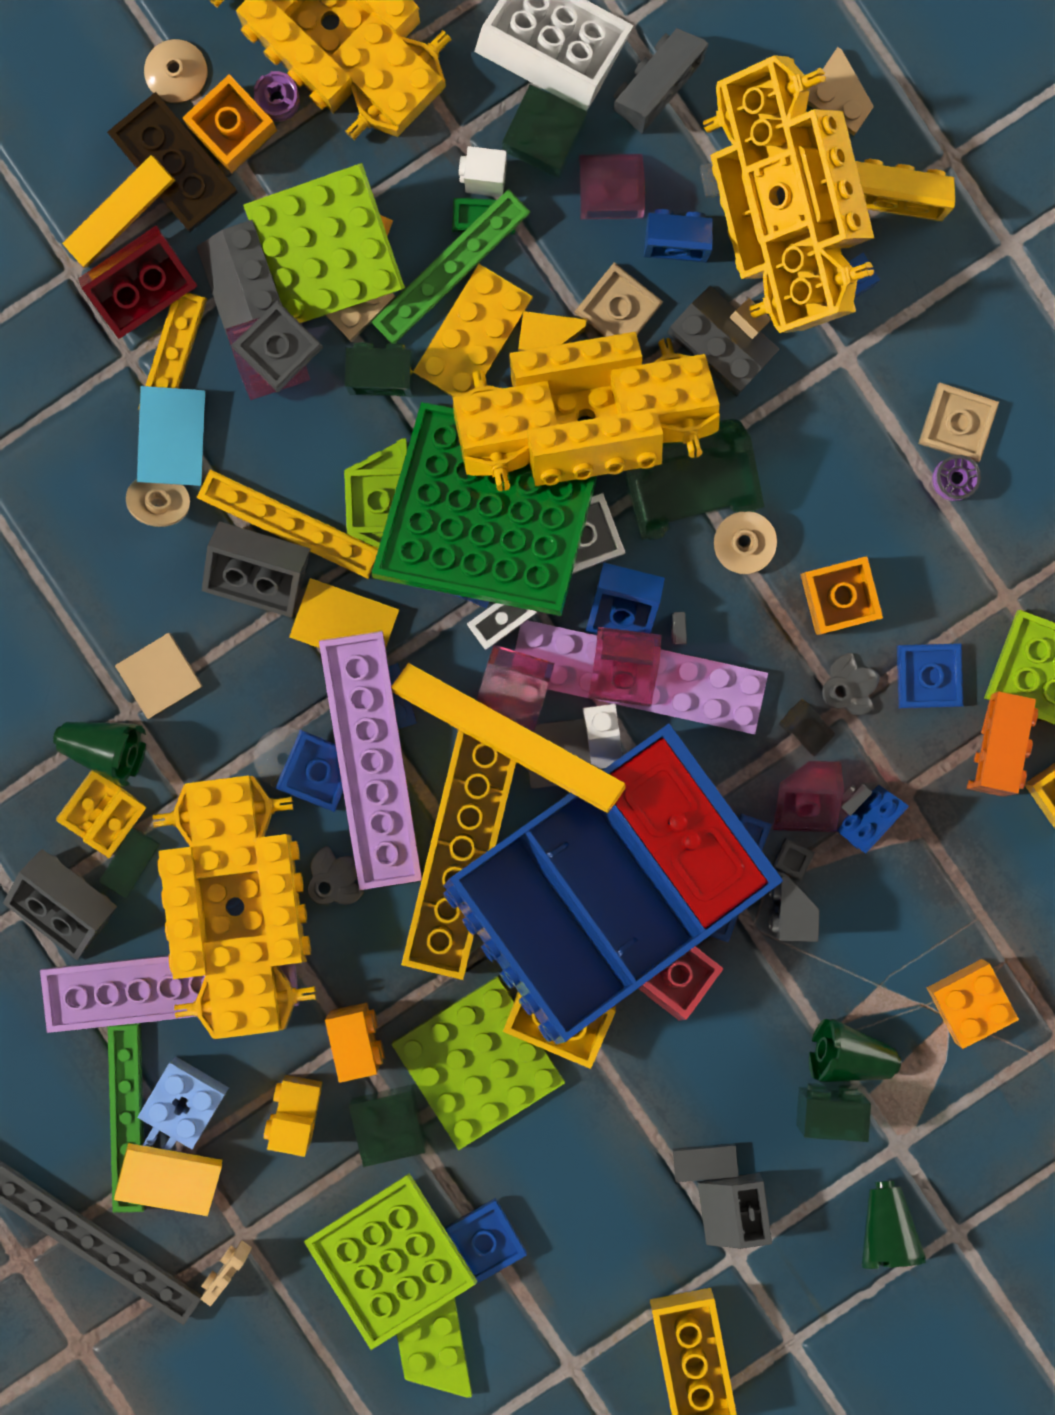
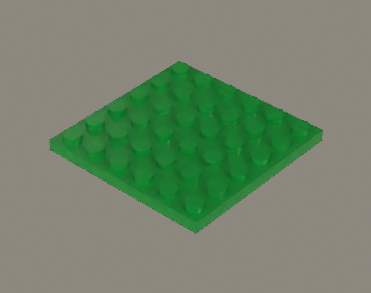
(471, 539)

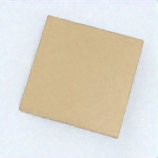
(618, 304)
(958, 422)
(158, 676)

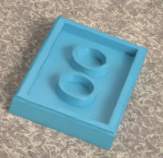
(170, 436)

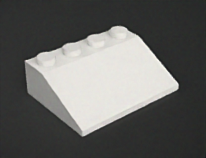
(555, 44)

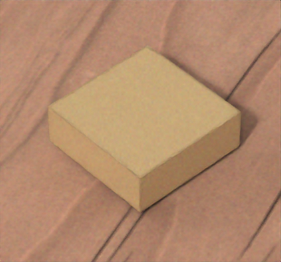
(746, 322)

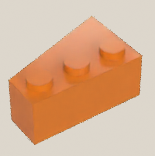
(1004, 745)

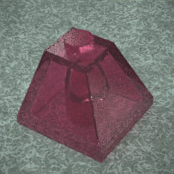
(810, 798)

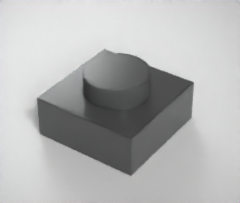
(854, 797)

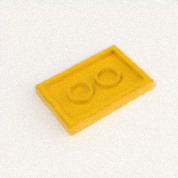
(336, 613)
(168, 1179)

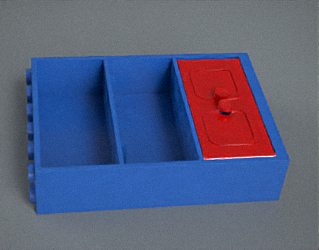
(605, 901)

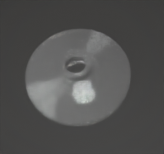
(268, 751)

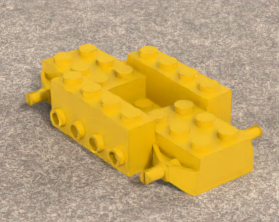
(362, 56)
(824, 204)
(601, 378)
(240, 953)

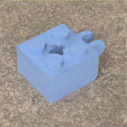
(166, 1114)

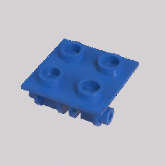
(872, 819)

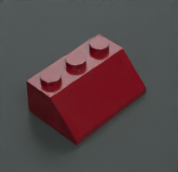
(137, 282)

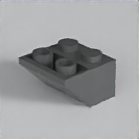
(793, 913)
(735, 1211)

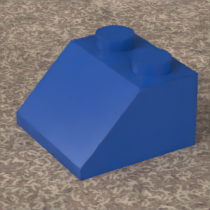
(678, 236)
(625, 600)

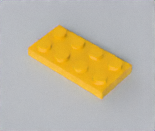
(473, 332)

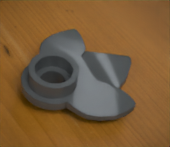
(854, 683)
(337, 874)

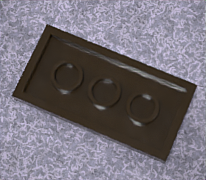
(198, 183)

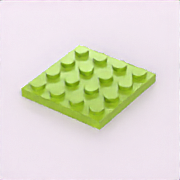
(325, 244)
(473, 1068)
(390, 1261)

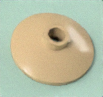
(184, 83)
(171, 498)
(756, 553)

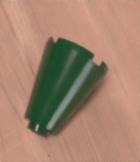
(104, 748)
(850, 1055)
(890, 1230)

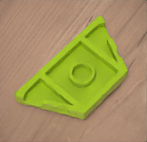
(371, 492)
(435, 1352)

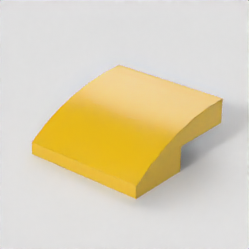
(101, 813)

